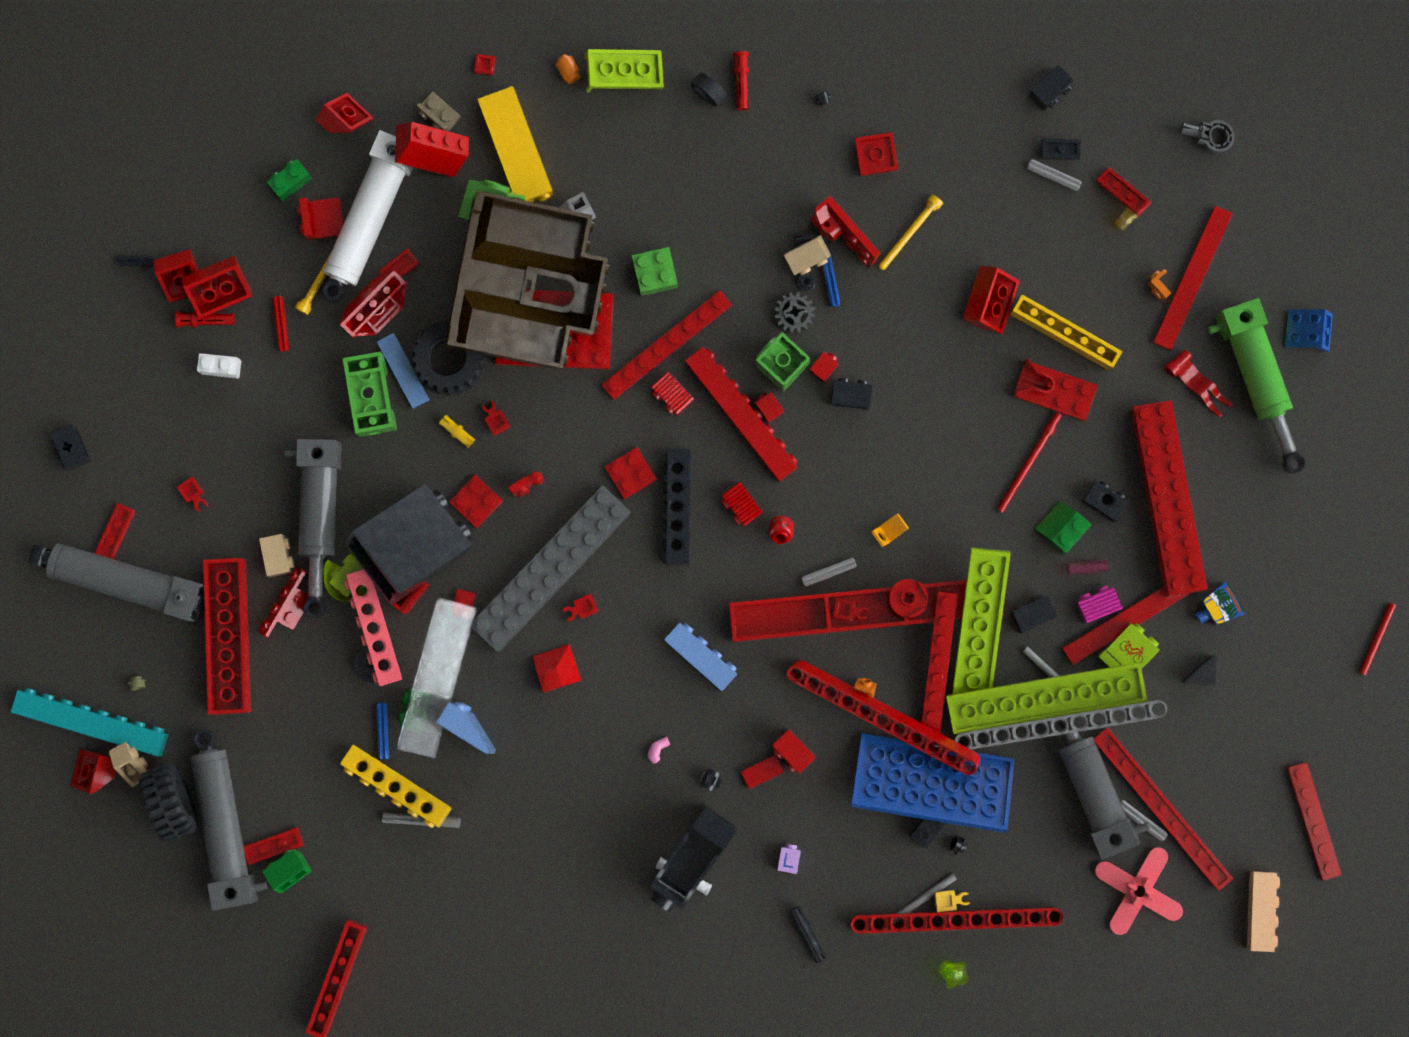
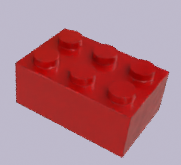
(216, 287)

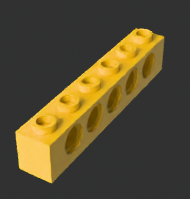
(357, 756)

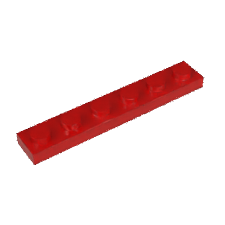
(1314, 821)

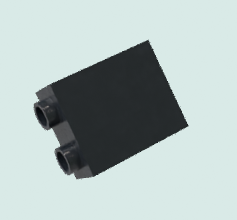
(409, 543)

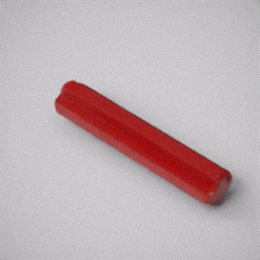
(280, 323)

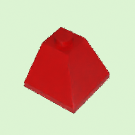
(343, 115)
(556, 668)
(92, 771)

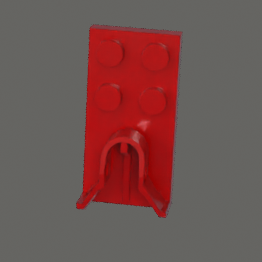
(837, 223)
(1055, 390)

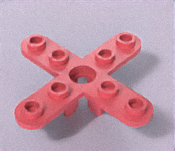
(1127, 884)

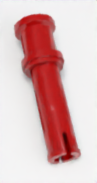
(741, 70)
(193, 320)

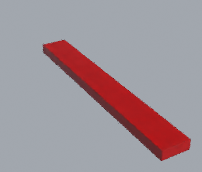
(1192, 278)
(1115, 626)

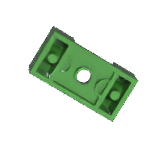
(375, 413)

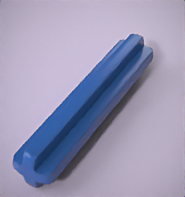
(831, 283)
(382, 731)

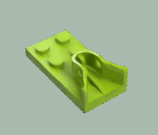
(624, 69)

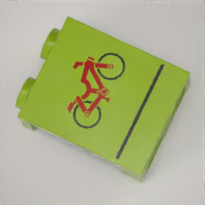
(1130, 648)

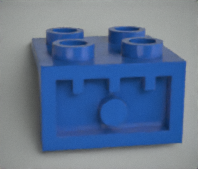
(1309, 329)

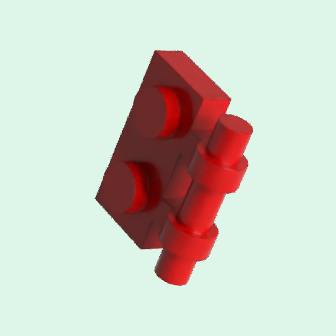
(522, 486)

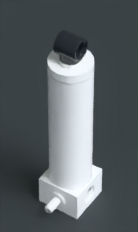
(365, 217)

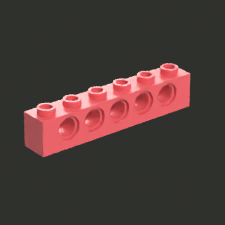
(393, 673)

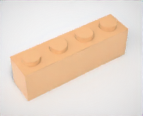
(1262, 911)

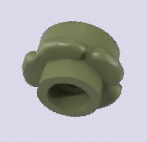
(136, 683)

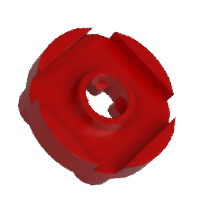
(903, 608)

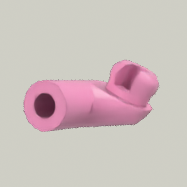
(655, 748)

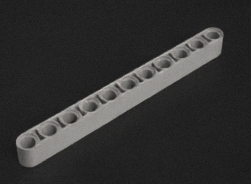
(1069, 720)

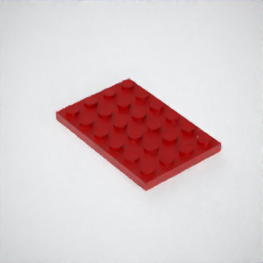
(584, 351)

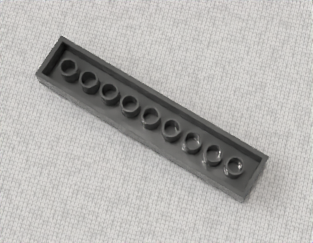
(550, 569)

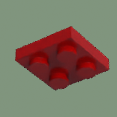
(876, 154)
(631, 473)
(476, 501)

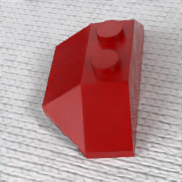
(375, 305)

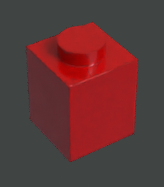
(824, 366)
(769, 407)

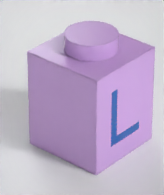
(789, 859)

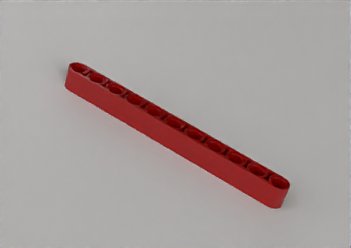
(893, 717)
(966, 915)

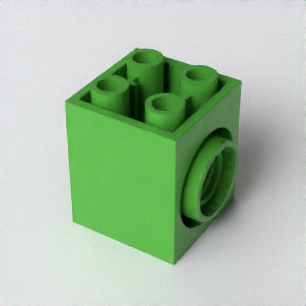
(486, 186)
(781, 361)

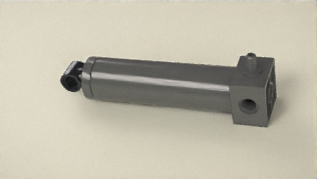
(121, 580)
(221, 827)

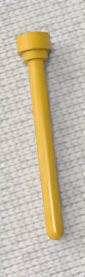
(932, 204)
(305, 304)

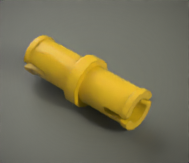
(457, 431)

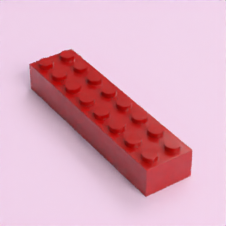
(227, 636)

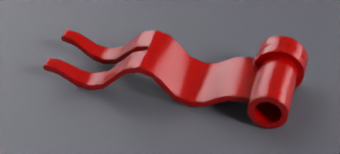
(1195, 380)

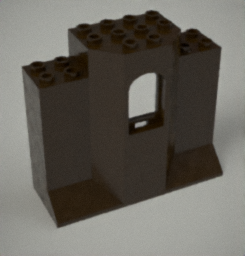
(504, 249)

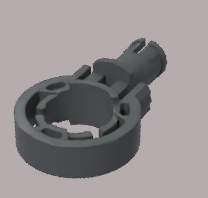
(1205, 139)

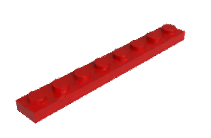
(666, 345)
(939, 660)

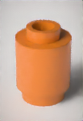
(568, 69)

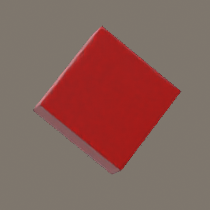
(484, 64)

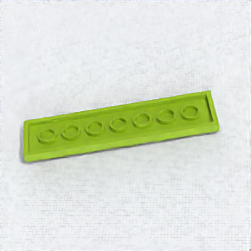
(981, 620)

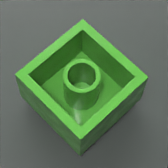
(655, 271)

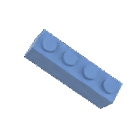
(701, 657)

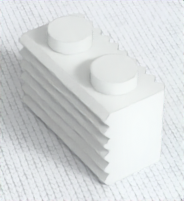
(219, 365)

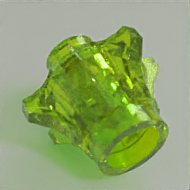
(953, 973)

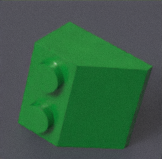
(1063, 527)

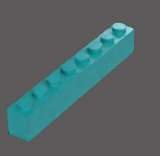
(88, 722)

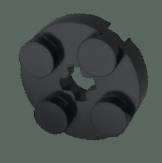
(361, 663)

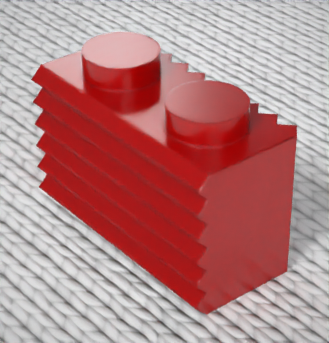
(672, 394)
(741, 504)

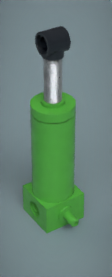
(1260, 371)

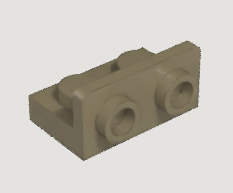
(438, 112)

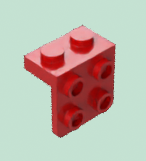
(320, 218)

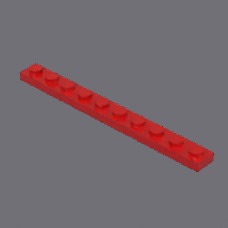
(1162, 809)

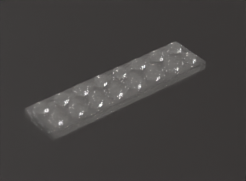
(436, 677)

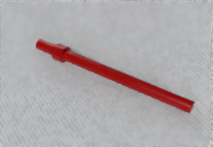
(1048, 431)

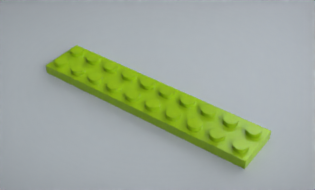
(1047, 698)

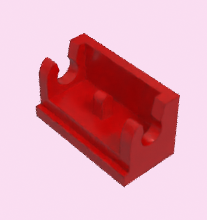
(406, 603)

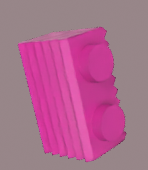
(1099, 604)

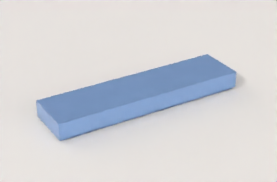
(403, 370)

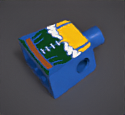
(1220, 606)

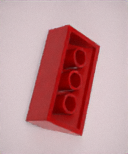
(430, 149)

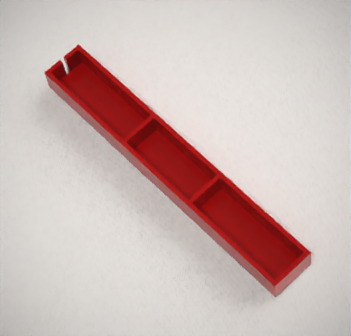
(815, 613)

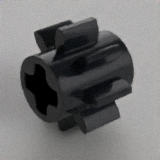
(711, 779)

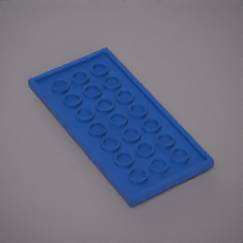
(914, 784)

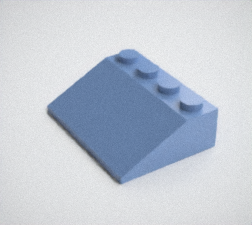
(465, 725)

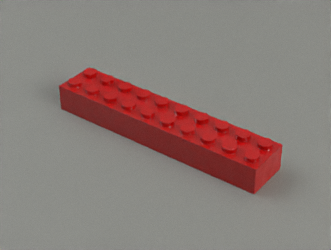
(1168, 499)

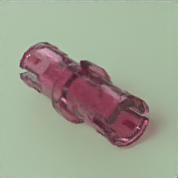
(1089, 567)

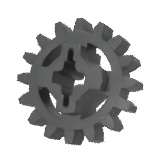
(803, 311)

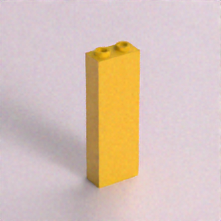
(515, 145)

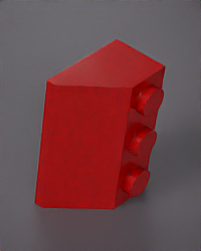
(991, 299)

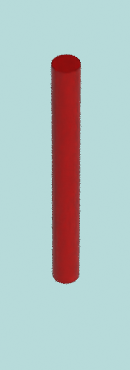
(1377, 639)

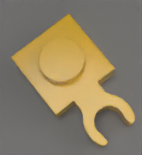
(947, 900)

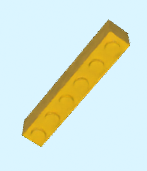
(1066, 333)

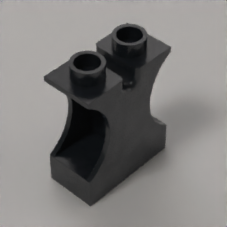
(692, 859)

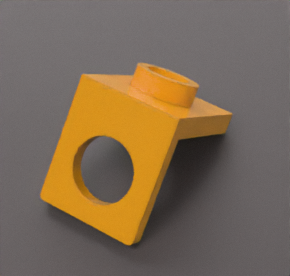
(890, 530)

